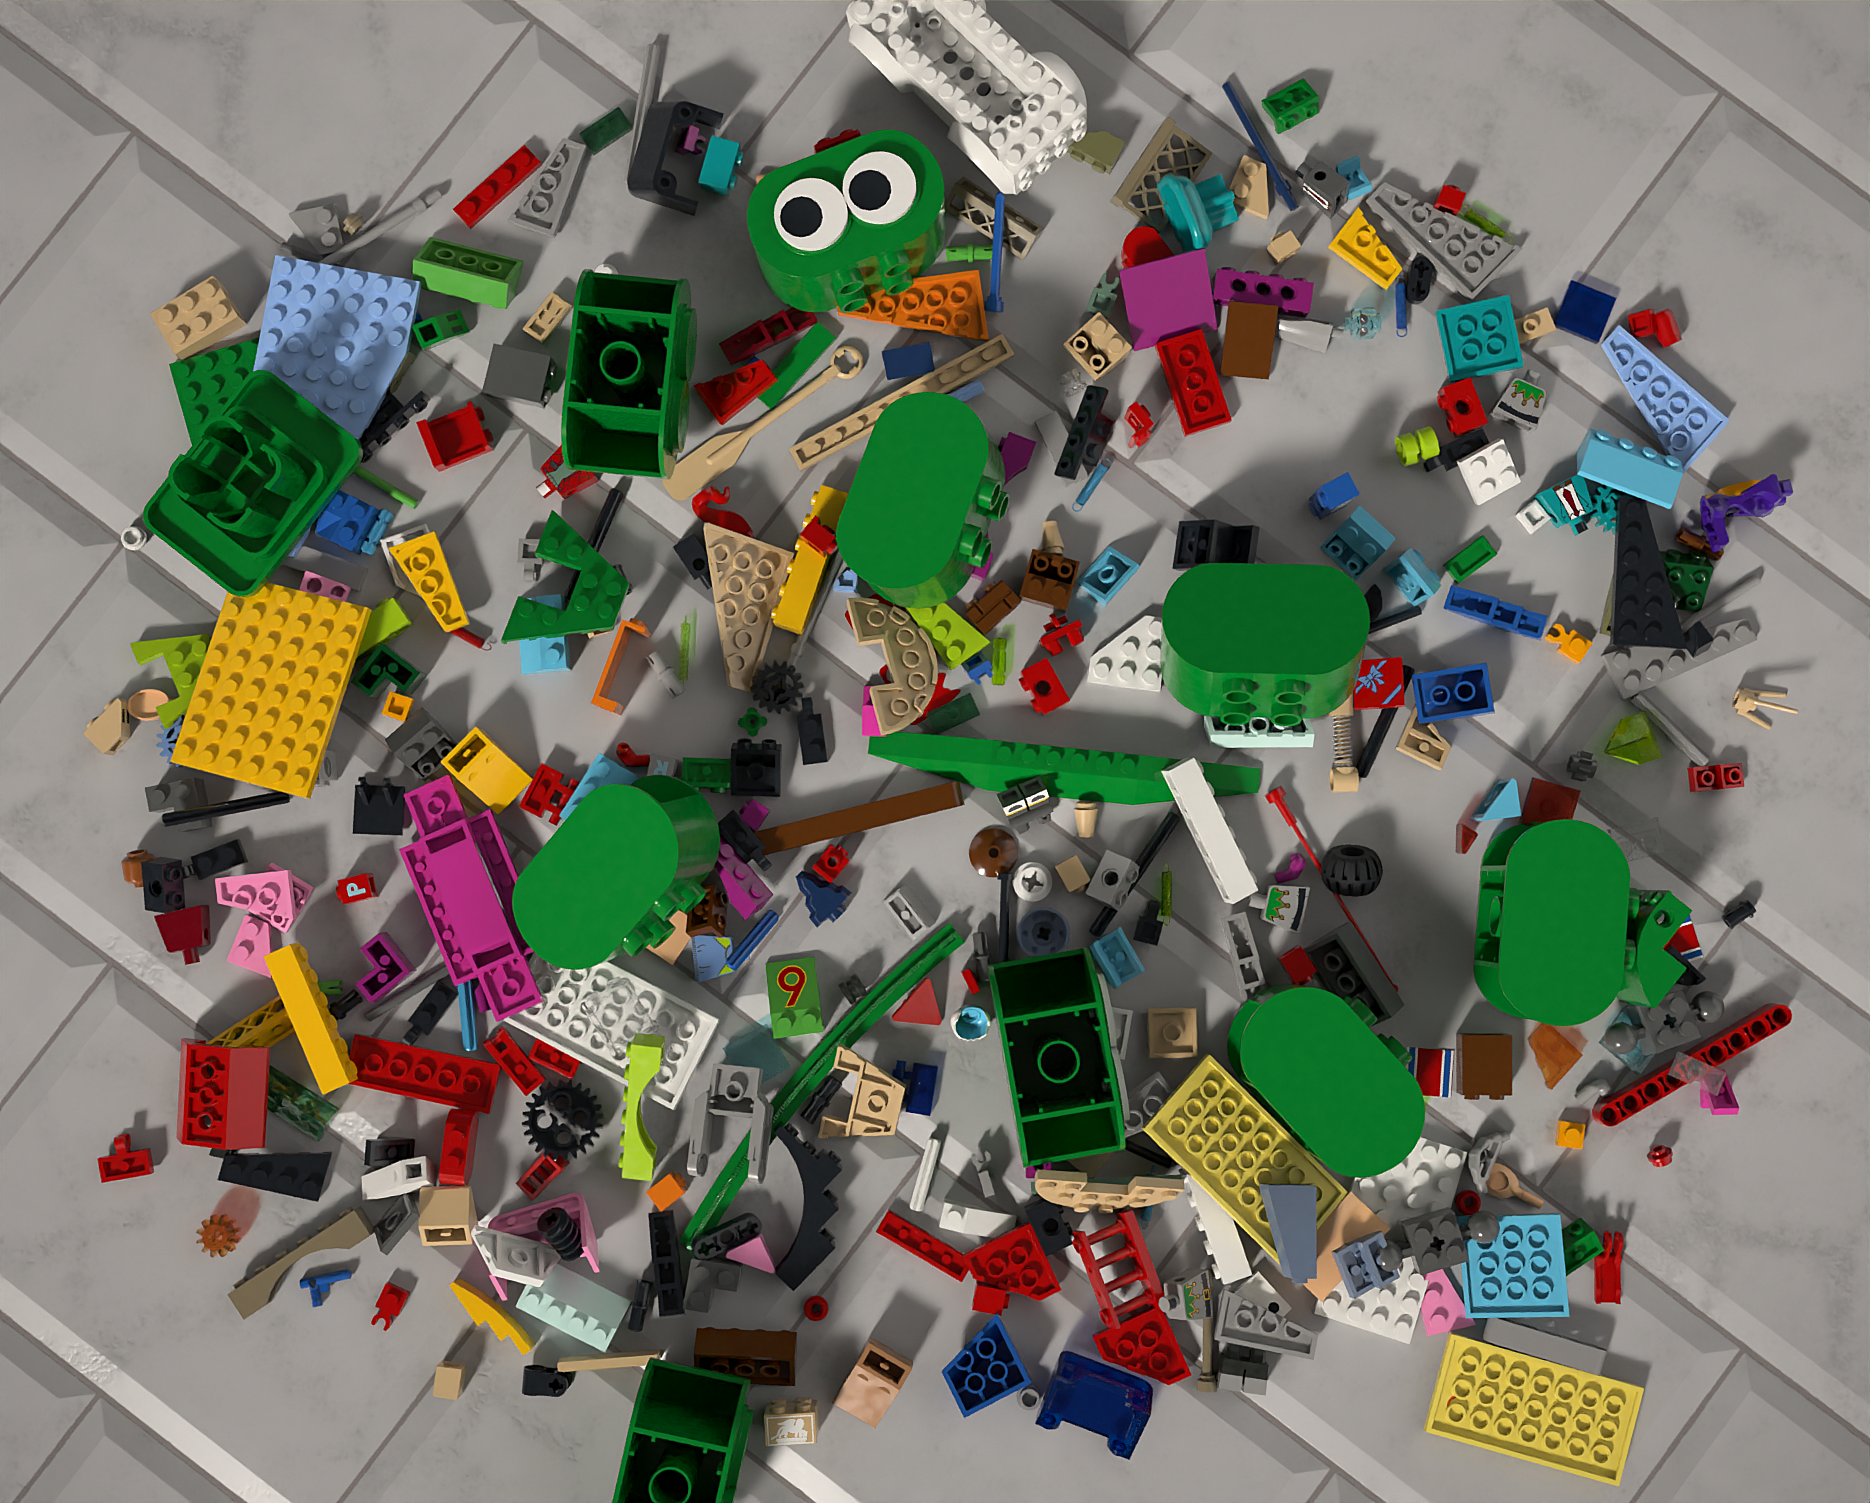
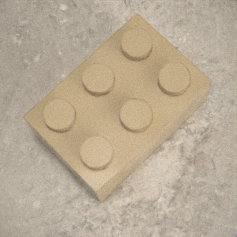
(198, 318)

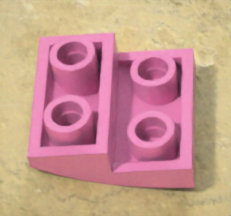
(301, 895)

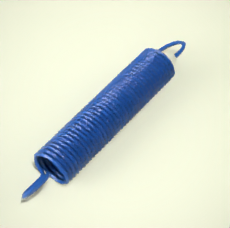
(1400, 296)

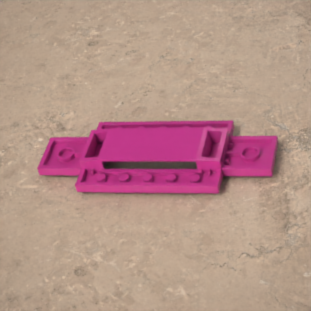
(462, 899)

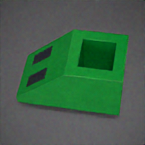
(440, 329)

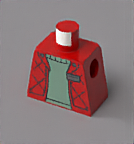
(563, 480)

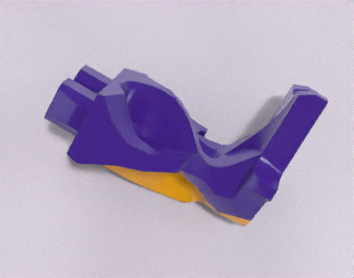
(1741, 499)

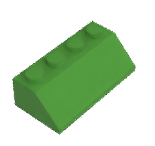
(467, 272)

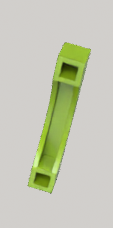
(640, 1151)

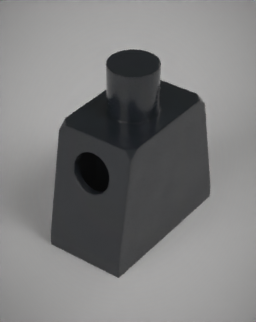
(688, 552)

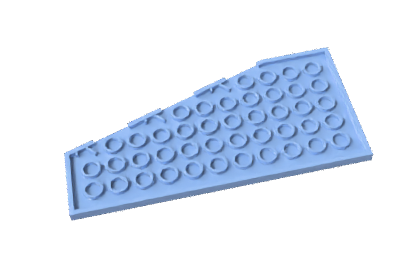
(336, 337)

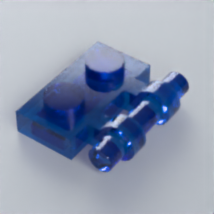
(921, 1086)

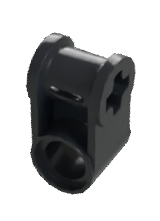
(541, 1381)

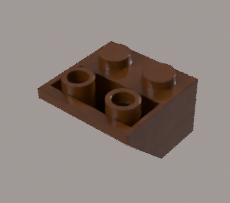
(1049, 580)

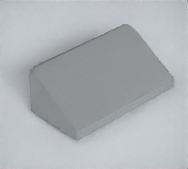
(909, 911)

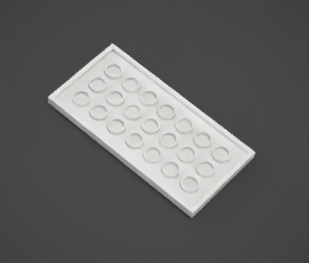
(567, 1027)
(1412, 1188)

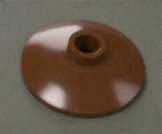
(980, 856)

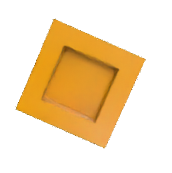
(398, 706)
(1570, 1134)

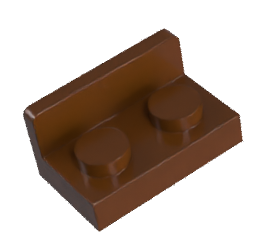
(709, 913)

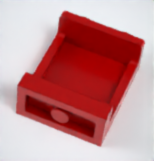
(456, 437)

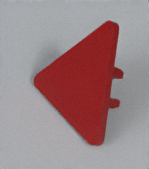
(919, 1006)

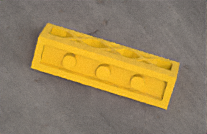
(271, 1030)

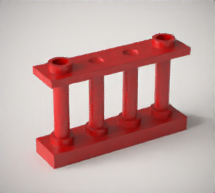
(1143, 1270)

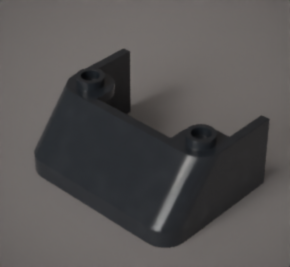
(646, 176)

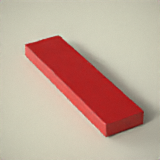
(923, 1245)

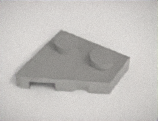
(321, 228)

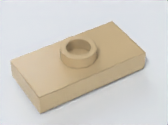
(547, 317)
(1534, 325)

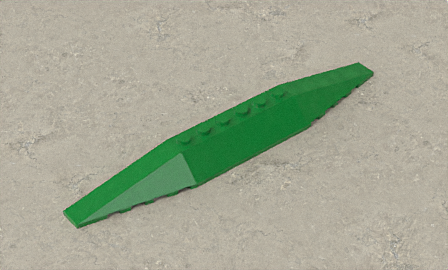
(1063, 770)

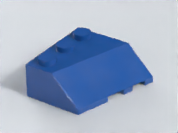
(986, 1369)

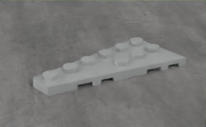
(1454, 247)

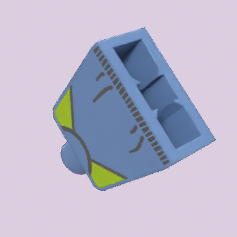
(711, 955)

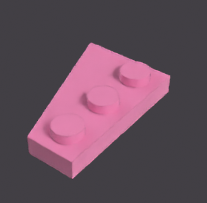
(259, 892)
(1442, 1306)

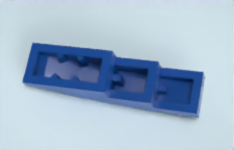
(1495, 612)

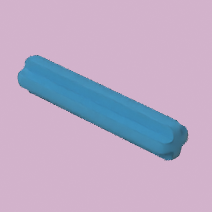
(467, 1016)

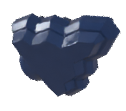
(822, 898)

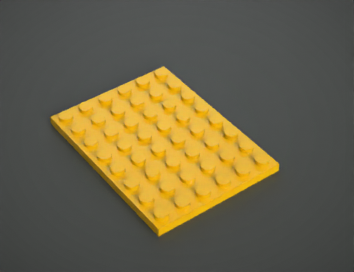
(271, 688)

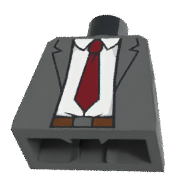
(1324, 187)

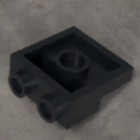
(756, 768)

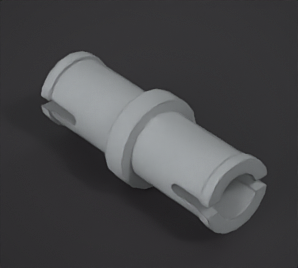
(665, 674)

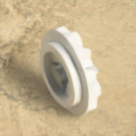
(1037, 892)

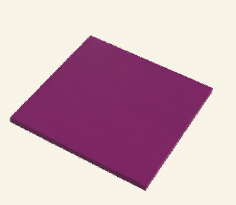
(1168, 298)

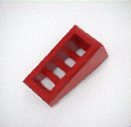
(554, 1167)

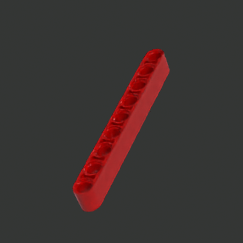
(1724, 1052)

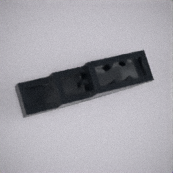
(666, 1263)

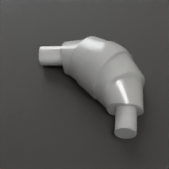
(1483, 1157)

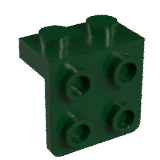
(1687, 578)

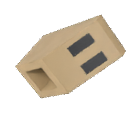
(111, 728)

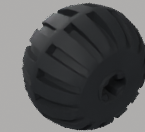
(1351, 870)

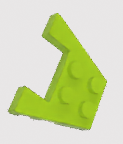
(184, 660)

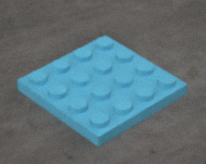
(1518, 1271)

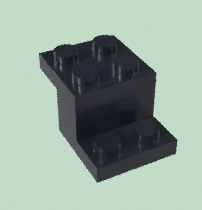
(1214, 542)

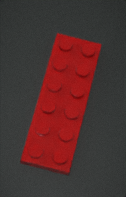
(424, 1073)

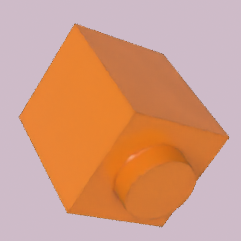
(667, 1190)

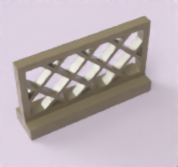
(1149, 159)

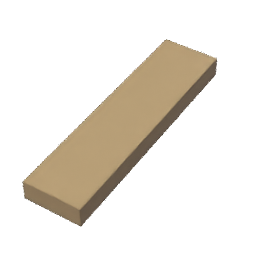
(607, 1360)

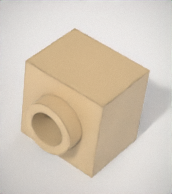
(1283, 246)

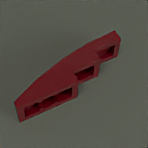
(766, 334)

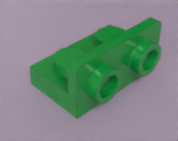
(1291, 105)
(1579, 1245)

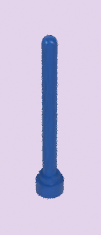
(994, 302)

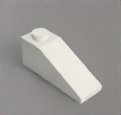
(975, 1219)

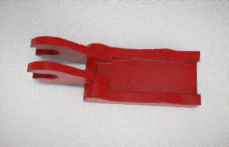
(1608, 1270)

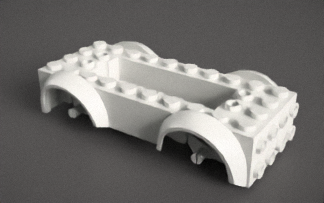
(1033, 99)

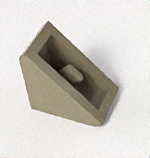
(1090, 1164)

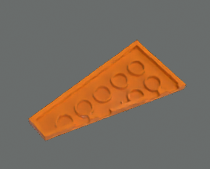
(934, 304)

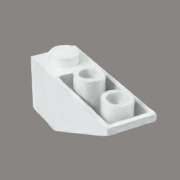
(399, 1178)

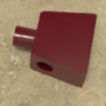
(185, 931)

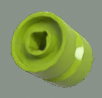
(1418, 445)

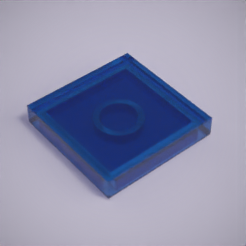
(1584, 311)

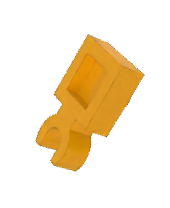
(1571, 645)

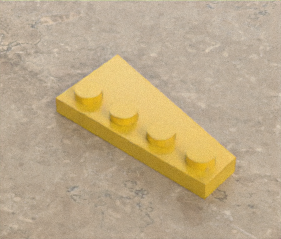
(429, 572)

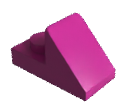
(869, 720)
(1723, 1103)

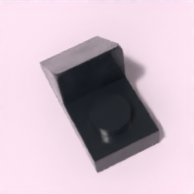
(388, 1150)

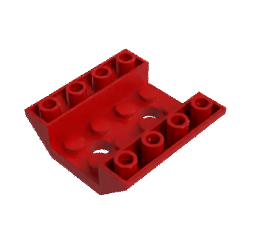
(231, 1097)

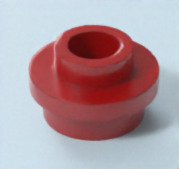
(1660, 1156)
(1475, 1202)
(816, 1316)

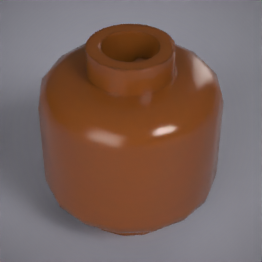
(132, 866)

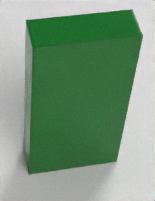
(1470, 559)

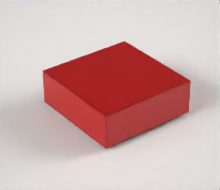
(1642, 323)
(970, 980)

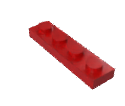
(497, 186)

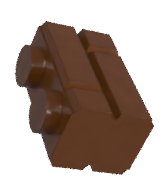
(992, 607)

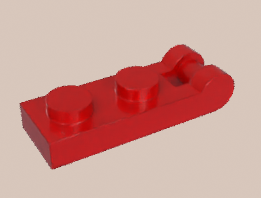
(514, 1061)

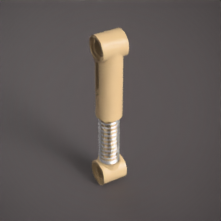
(1343, 775)

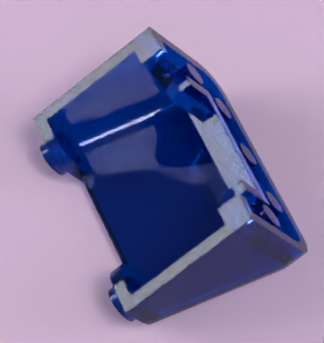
(1098, 1401)

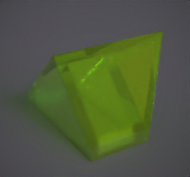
(1634, 740)

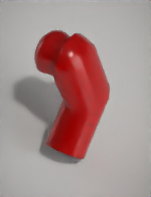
(630, 758)

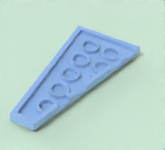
(1671, 407)

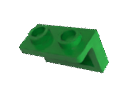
(707, 773)

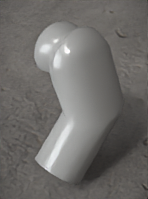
(1592, 1089)

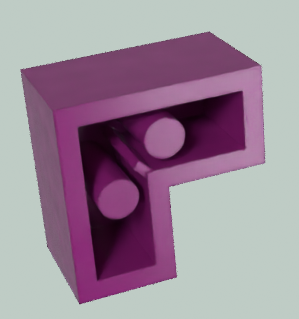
(390, 967)

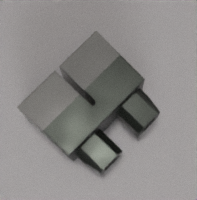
(1243, 1372)

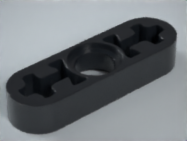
(712, 1250)

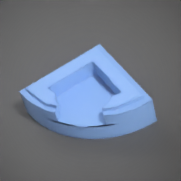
(847, 582)

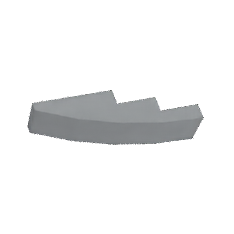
(1243, 955)

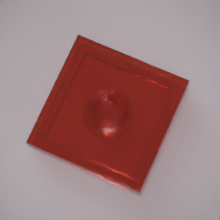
(1548, 802)

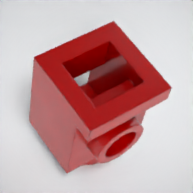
(819, 537)
(828, 872)

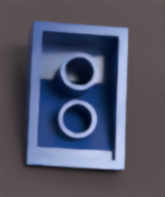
(1453, 693)

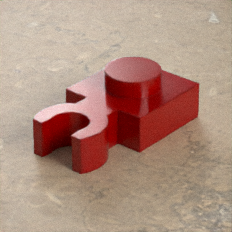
(391, 1303)

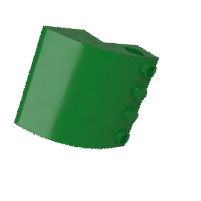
(1653, 967)

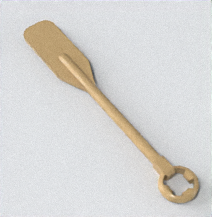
(724, 450)

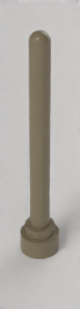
(1207, 1380)

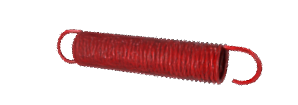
(469, 637)

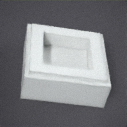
(1533, 516)

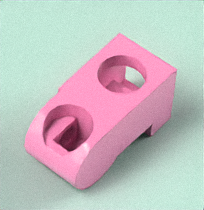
(324, 587)

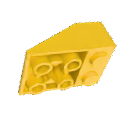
(487, 770)

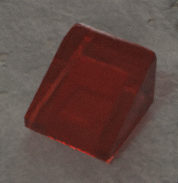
(1464, 838)

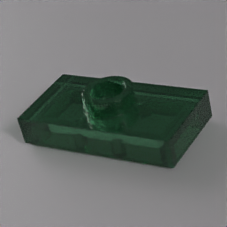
(606, 131)
(953, 714)

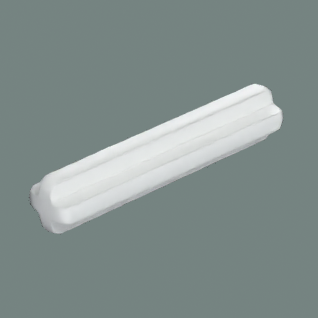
(925, 1174)

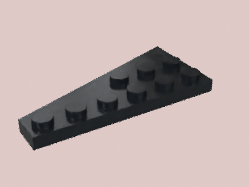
(1641, 595)

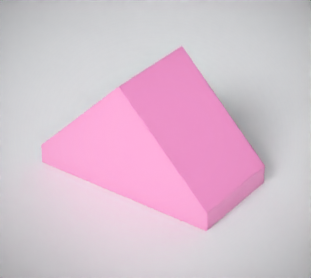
(754, 1253)

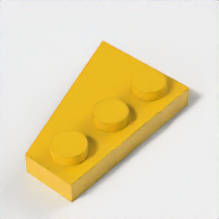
(1364, 250)

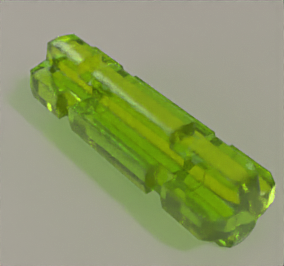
(999, 661)

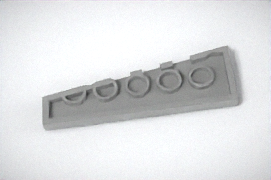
(1645, 667)

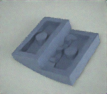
(1358, 1264)

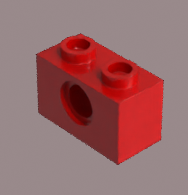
(1465, 394)
(1043, 672)

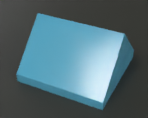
(1107, 575)
(1500, 802)

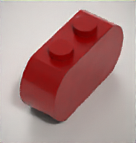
(1143, 246)
(458, 1147)

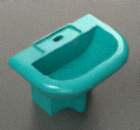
(1196, 209)

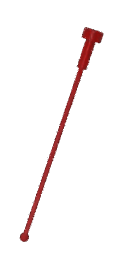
(1276, 796)

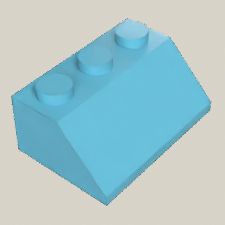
(546, 654)
(601, 773)

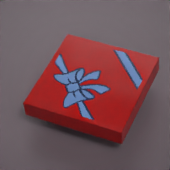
(1380, 684)

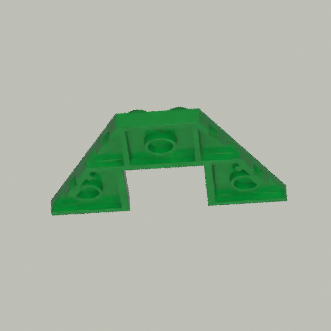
(595, 598)

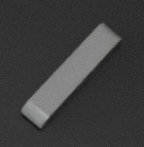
(1545, 1344)

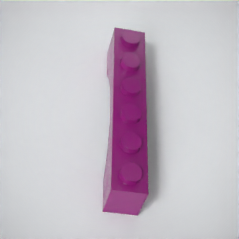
(1016, 456)
(742, 884)

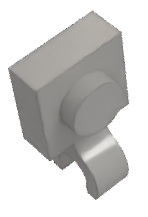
(527, 557)
(987, 1179)

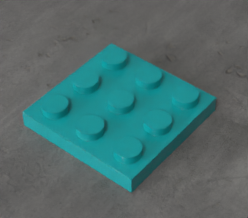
(1479, 339)

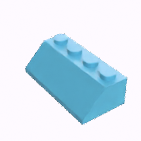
(1629, 467)

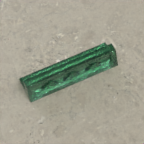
(305, 1103)

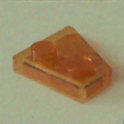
(1552, 1054)

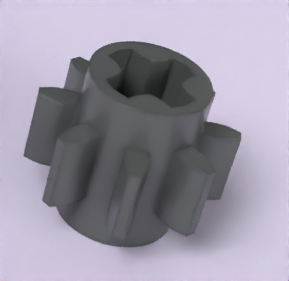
(1581, 766)

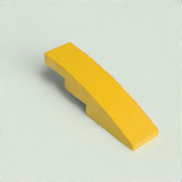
(484, 1309)

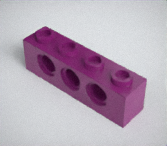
(1299, 288)

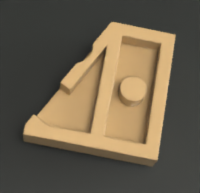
(1251, 187)
(1423, 742)

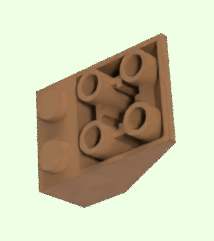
(873, 1382)

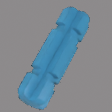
(377, 531)

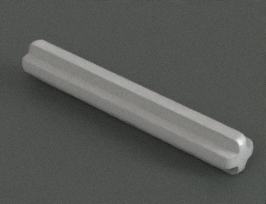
(1670, 729)

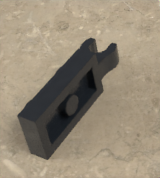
(1456, 450)
(811, 735)
(743, 839)
(216, 860)
(430, 1011)

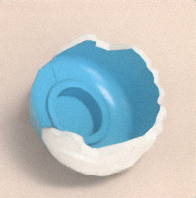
(970, 1022)

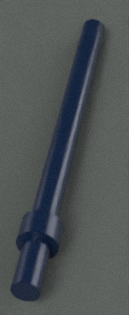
(1282, 186)

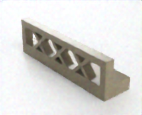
(985, 203)

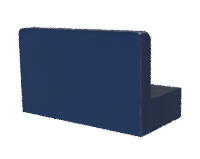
(908, 361)

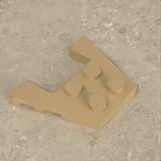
(875, 1100)

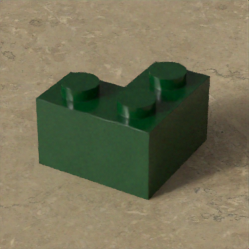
(386, 667)

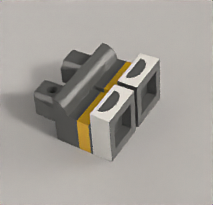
(1034, 807)

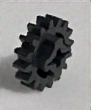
(767, 682)

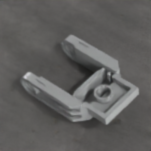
(737, 1094)

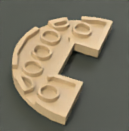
(908, 658)
(1074, 1191)

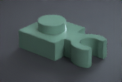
(1102, 299)

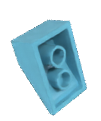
(1413, 577)

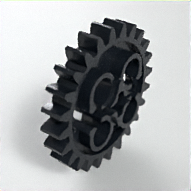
(547, 1137)

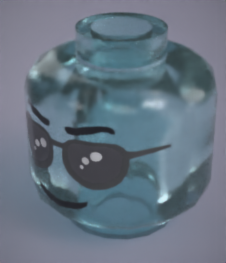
(1363, 323)

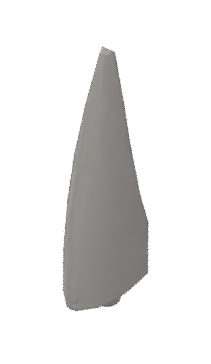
(1307, 332)

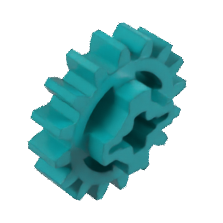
(1608, 502)

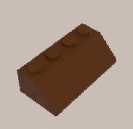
(749, 1354)

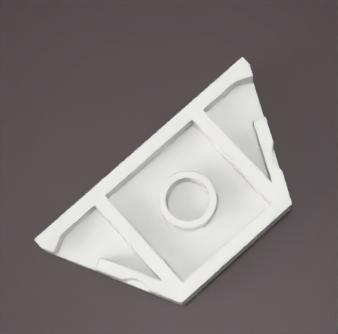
(515, 1256)

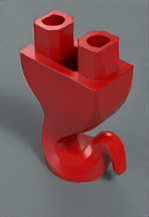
(722, 518)

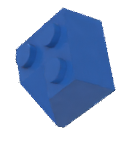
(346, 521)

